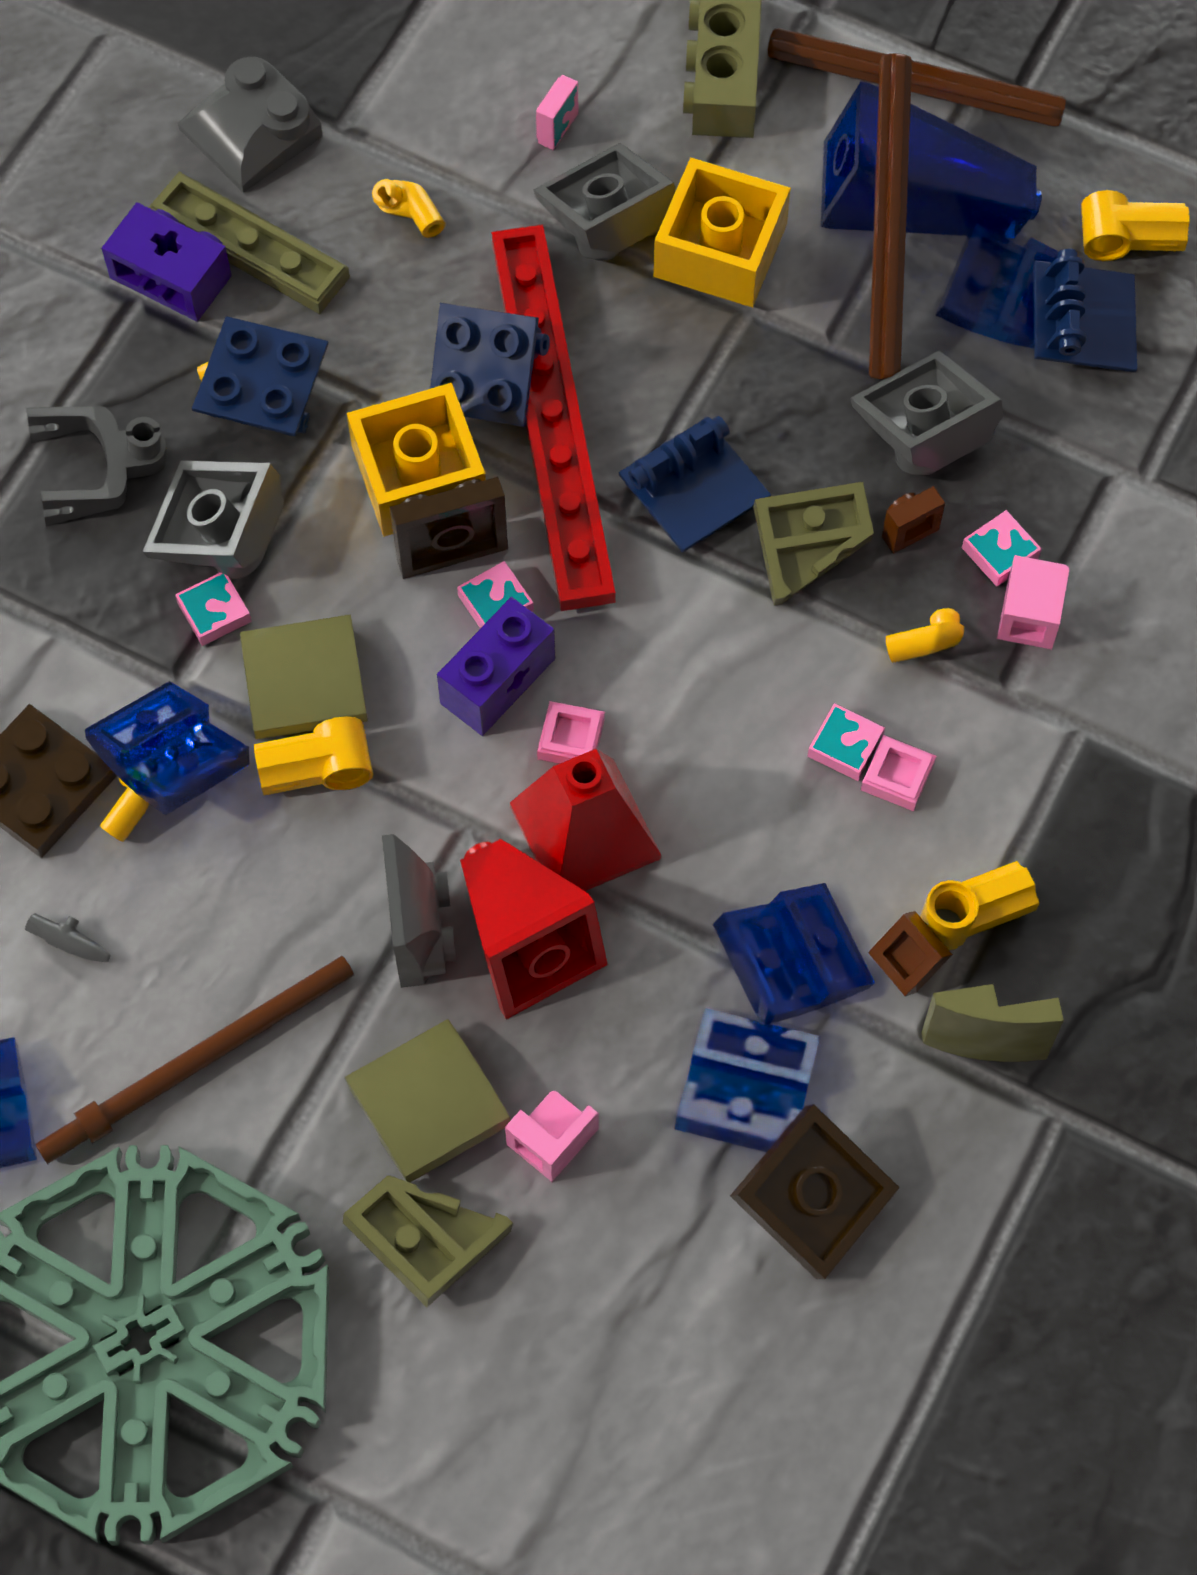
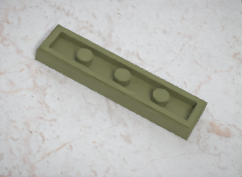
(255, 243)

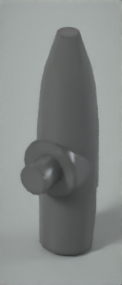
(66, 937)

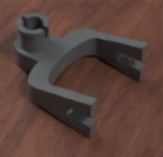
(128, 452)

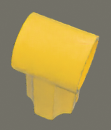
(1117, 226)
(329, 756)
(980, 903)

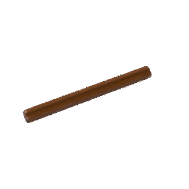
(926, 78)
(890, 215)

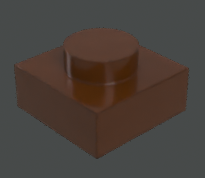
(912, 518)
(910, 953)

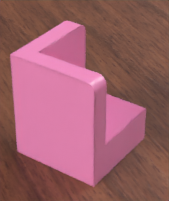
(1033, 602)
(551, 1133)

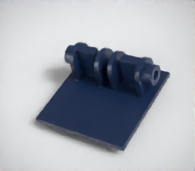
(1084, 314)
(487, 360)
(261, 377)
(694, 483)

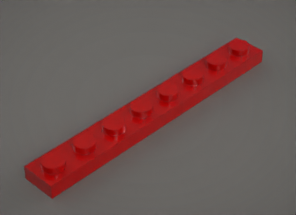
(556, 427)

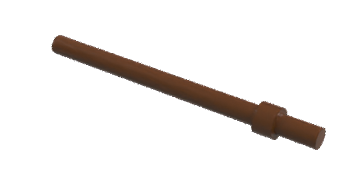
(95, 1120)

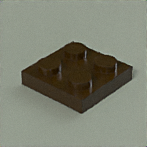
(449, 526)
(45, 780)
(815, 1191)

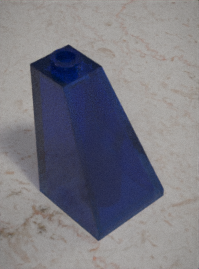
(950, 175)

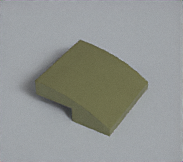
(302, 675)
(975, 1027)
(428, 1100)

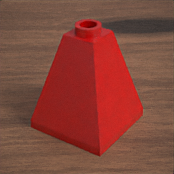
(584, 822)
(531, 924)

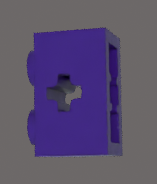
(167, 261)
(496, 666)

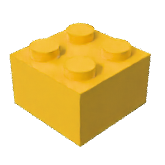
(721, 232)
(412, 448)

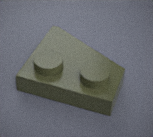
(810, 534)
(423, 1235)

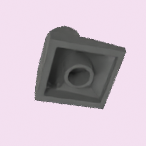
(252, 122)
(609, 201)
(930, 413)
(218, 516)
(415, 920)

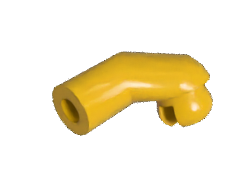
(409, 201)
(940, 635)
(124, 814)

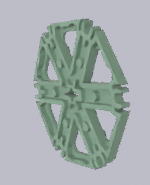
(148, 1296)

